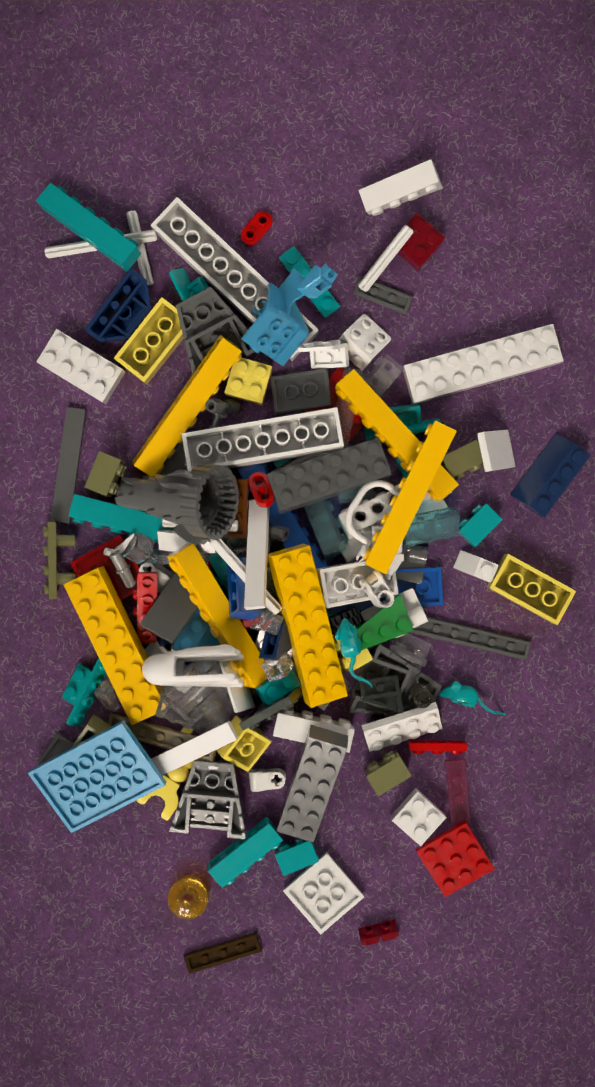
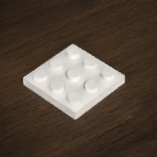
(323, 893)

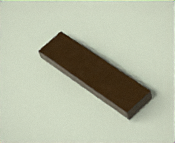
(222, 952)

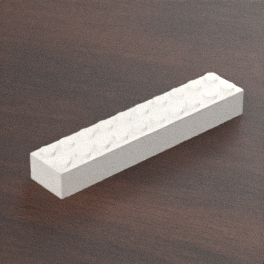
(216, 262)

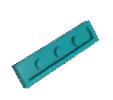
(325, 302)

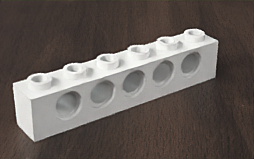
(371, 518)

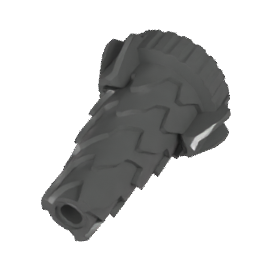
(197, 500)

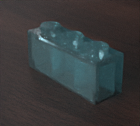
(432, 526)
(326, 528)

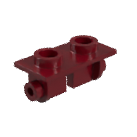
(370, 933)

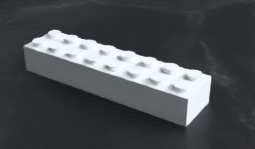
(482, 364)
(265, 440)

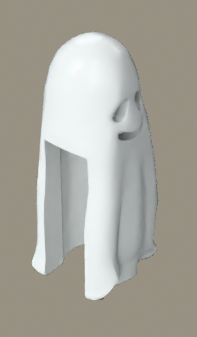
(168, 668)

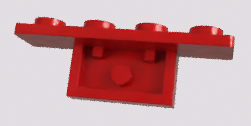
(146, 596)

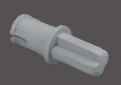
(122, 568)

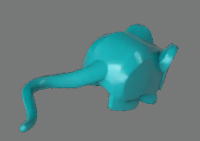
(350, 645)
(465, 695)

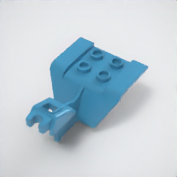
(280, 324)

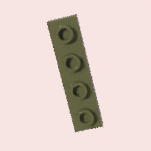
(49, 550)

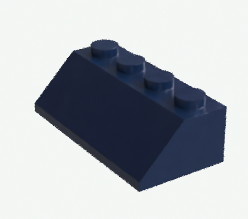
(550, 475)

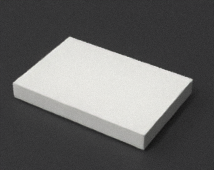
(496, 450)

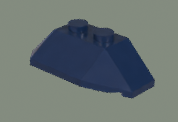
(122, 310)

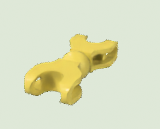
(169, 791)

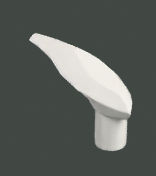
(107, 551)

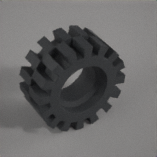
(350, 614)

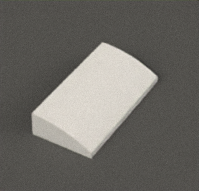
(342, 586)

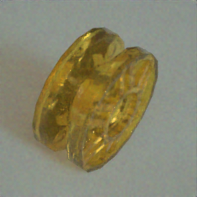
(188, 908)

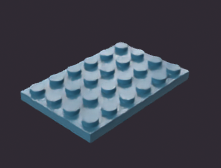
(97, 777)

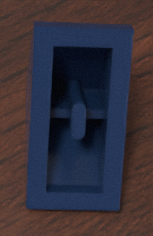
(275, 645)

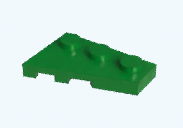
(385, 624)

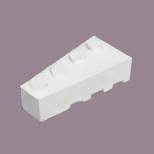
(401, 188)

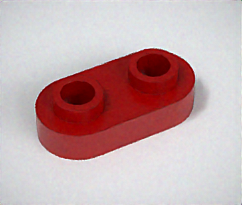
(256, 228)
(261, 491)

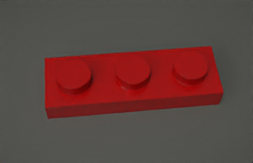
(436, 747)

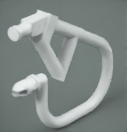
(367, 542)

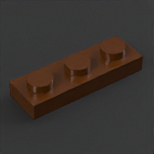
(243, 510)

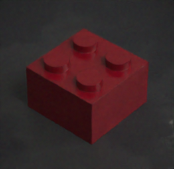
(422, 242)

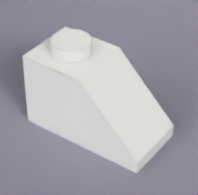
(476, 566)

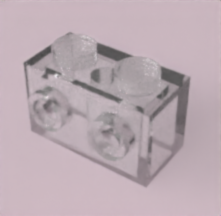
(383, 374)

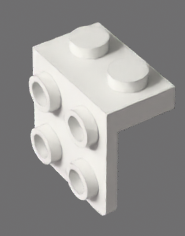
(364, 341)
(327, 354)

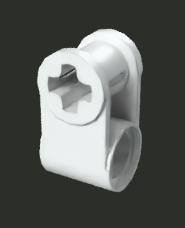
(163, 575)
(374, 587)
(264, 779)

